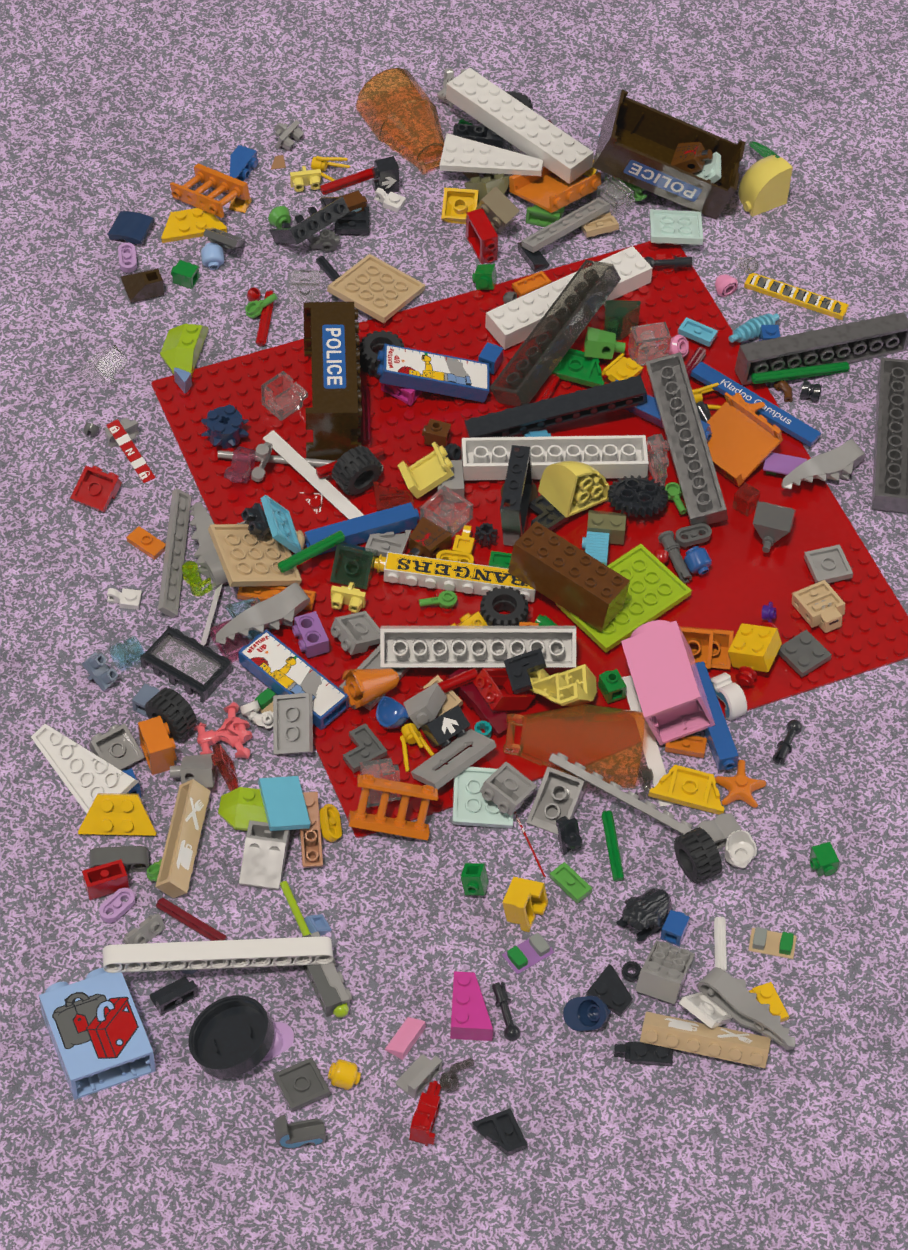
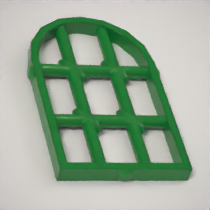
(762, 150)

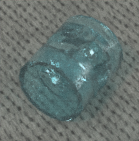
(126, 652)

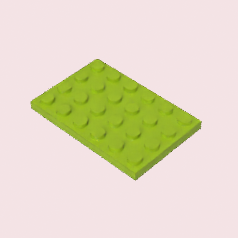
(650, 594)

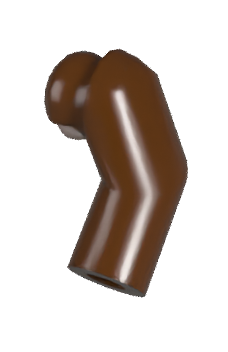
(786, 388)

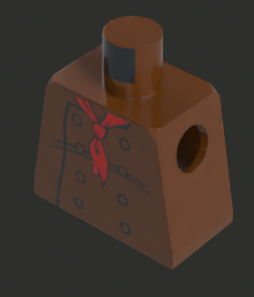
(691, 157)
(428, 539)

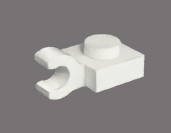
(390, 201)
(127, 599)

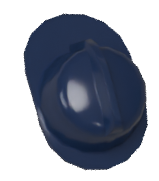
(585, 1013)

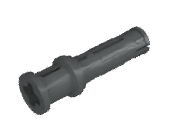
(673, 548)

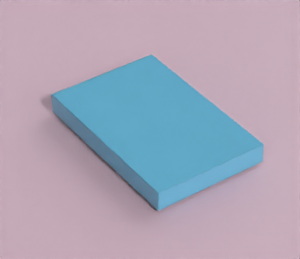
(280, 524)
(284, 803)

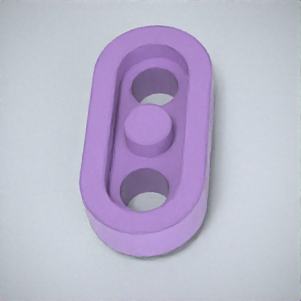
(127, 257)
(115, 905)

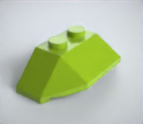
(183, 346)
(241, 806)

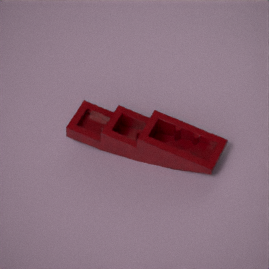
(474, 699)

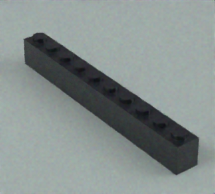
(559, 410)

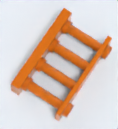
(214, 179)
(384, 824)

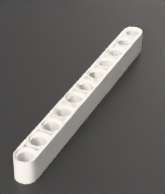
(217, 954)

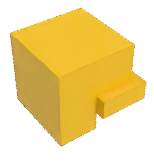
(523, 901)

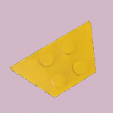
(189, 224)
(689, 789)
(117, 816)

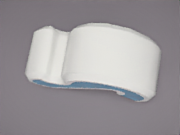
(731, 695)

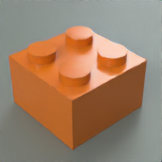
(157, 745)

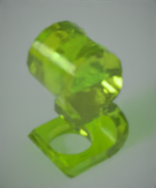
(192, 577)

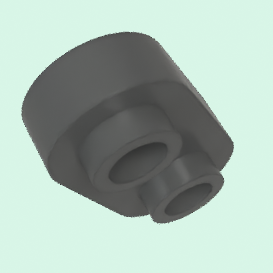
(692, 535)

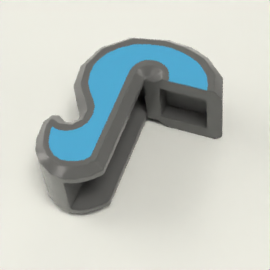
(298, 1133)

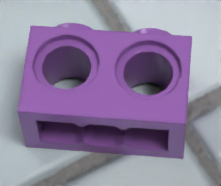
(309, 630)

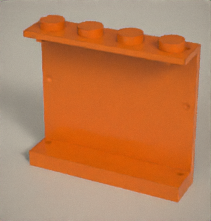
(552, 191)
(740, 439)

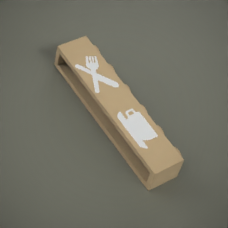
(183, 839)
(703, 1040)

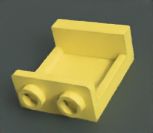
(427, 472)

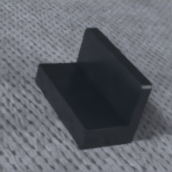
(174, 995)

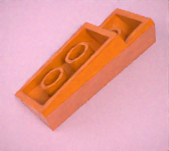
(709, 646)

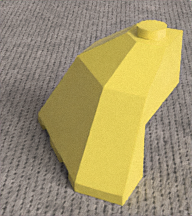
(565, 688)

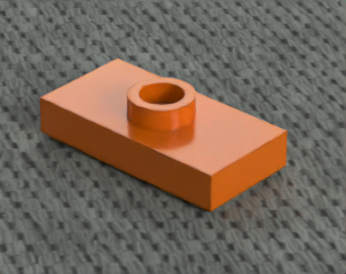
(530, 283)
(146, 542)

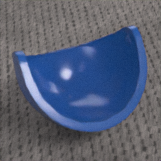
(391, 713)

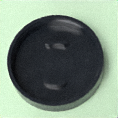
(231, 1036)

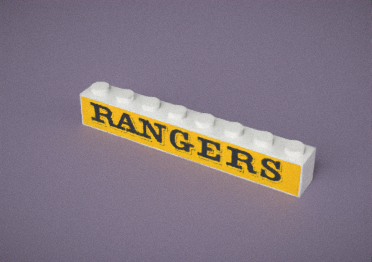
(451, 575)

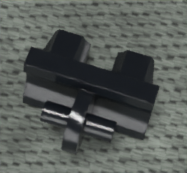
(258, 521)
(568, 834)

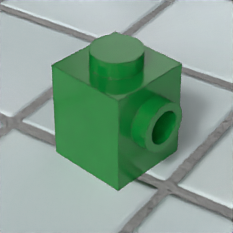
(185, 274)
(485, 276)
(612, 686)
(824, 859)
(474, 879)

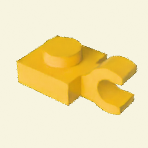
(465, 542)

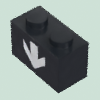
(386, 175)
(446, 726)

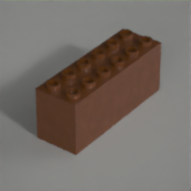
(568, 576)

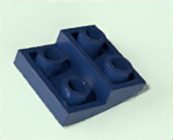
(131, 227)

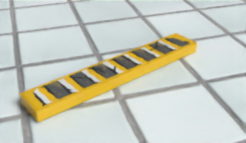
(796, 296)

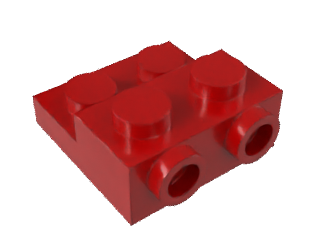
(96, 488)

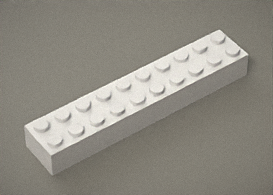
(519, 125)
(518, 318)
(610, 455)
(474, 645)

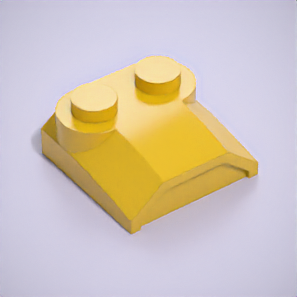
(457, 203)

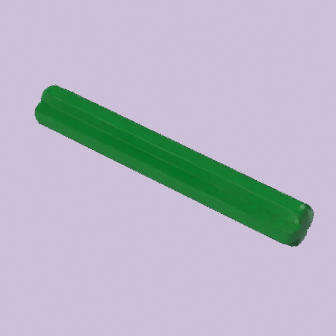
(311, 551)
(612, 846)

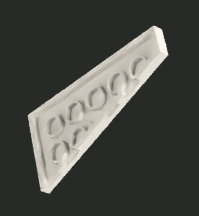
(472, 156)
(81, 769)

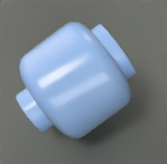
(212, 256)

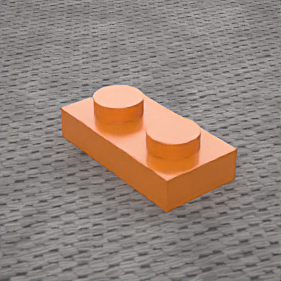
(688, 745)

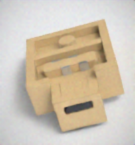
(820, 606)

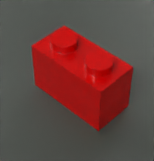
(105, 879)

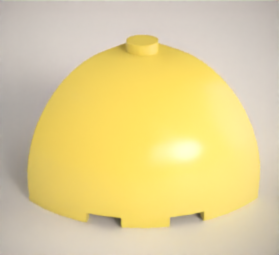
(765, 185)
(573, 486)

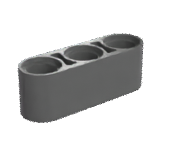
(133, 857)

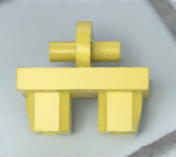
(305, 178)
(348, 596)

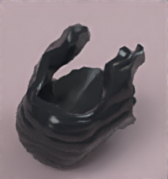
(646, 912)

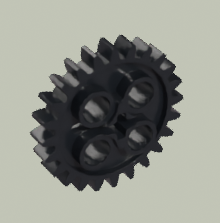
(638, 496)

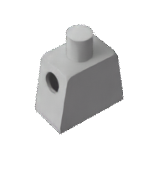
(197, 768)

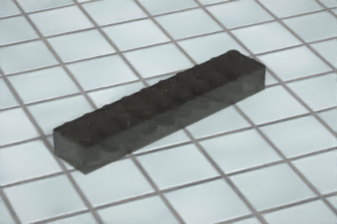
(555, 333)

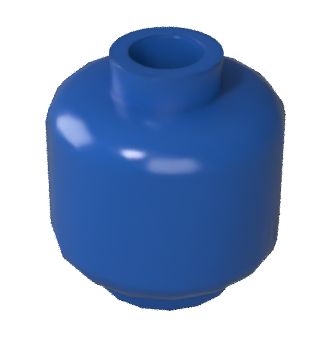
(697, 560)

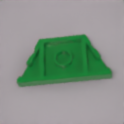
(579, 369)

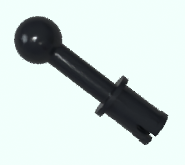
(676, 262)
(784, 747)
(511, 1031)

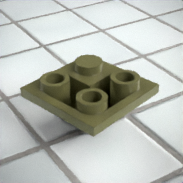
(487, 183)

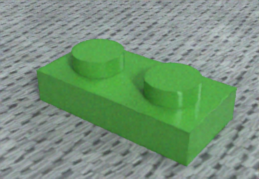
(570, 882)

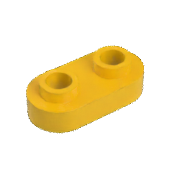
(455, 556)
(330, 822)

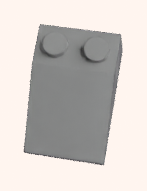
(556, 798)

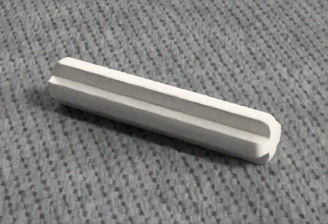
(720, 943)

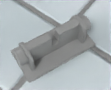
(148, 930)

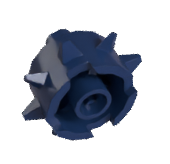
(224, 426)

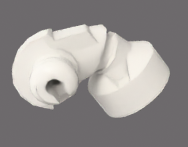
(251, 711)

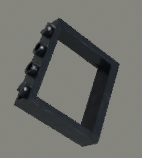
(518, 493)

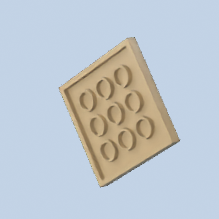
(376, 288)
(249, 560)

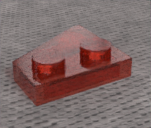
(390, 497)
(226, 766)

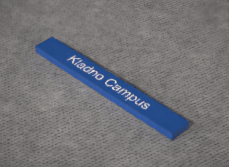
(771, 412)

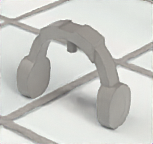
(264, 452)

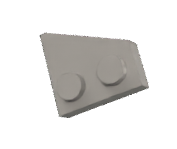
(388, 542)

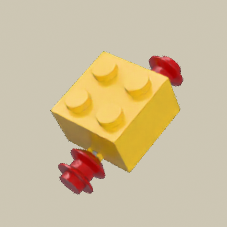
(754, 650)

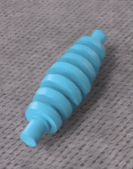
(751, 328)

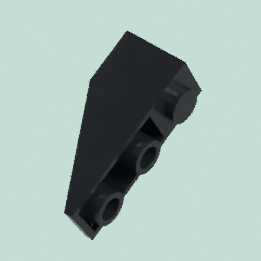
(478, 133)

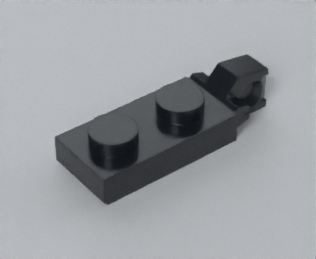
(644, 1053)

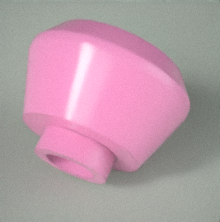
(725, 285)
(679, 344)

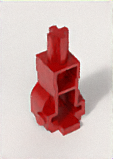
(425, 1115)

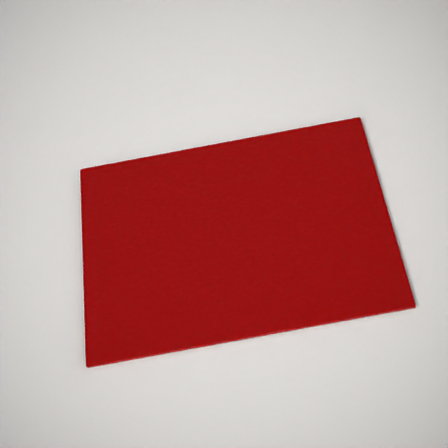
(722, 599)

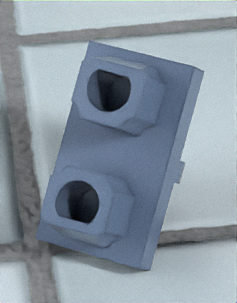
(99, 671)

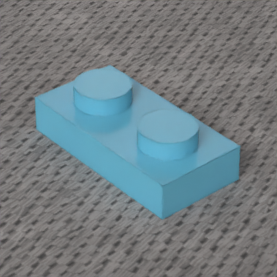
(697, 332)

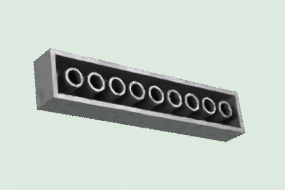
(824, 346)
(891, 437)
(686, 440)

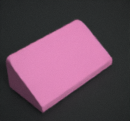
(406, 1037)

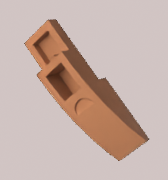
(311, 838)

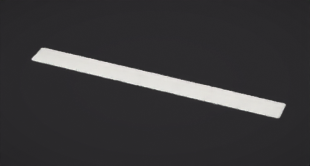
(310, 475)
(650, 745)

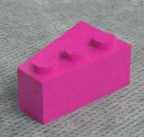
(469, 1010)

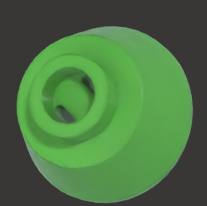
(279, 216)

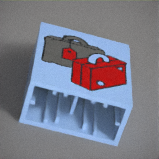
(96, 1032)

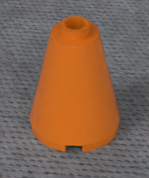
(368, 684)

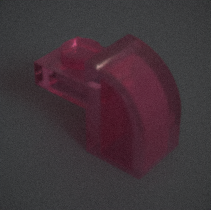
(241, 466)

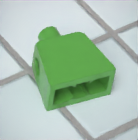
(601, 344)

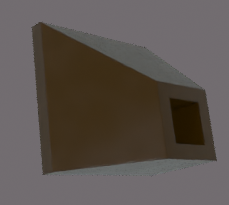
(143, 285)

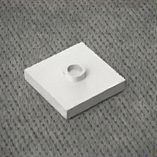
(705, 1010)

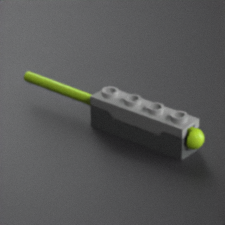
(323, 977)

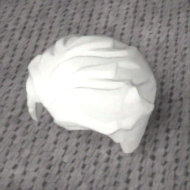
(740, 849)

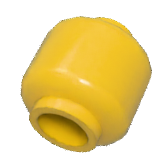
(344, 1074)

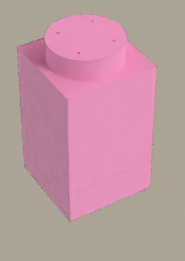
(667, 681)

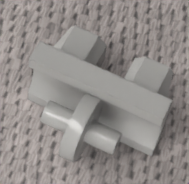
(285, 134)
(129, 426)

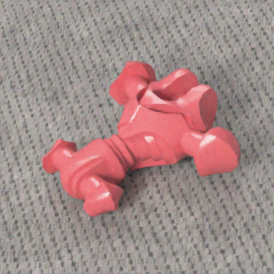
(232, 732)

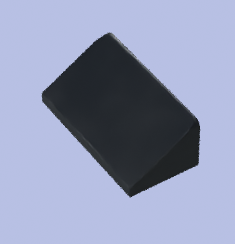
(535, 260)

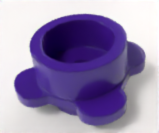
(768, 612)

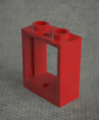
(481, 236)
(494, 697)

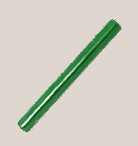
(800, 372)

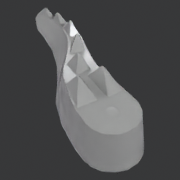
(829, 465)
(206, 552)
(267, 614)
(743, 1007)

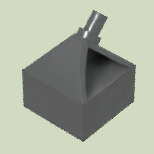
(772, 523)

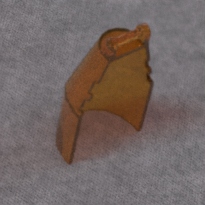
(403, 117)
(593, 735)

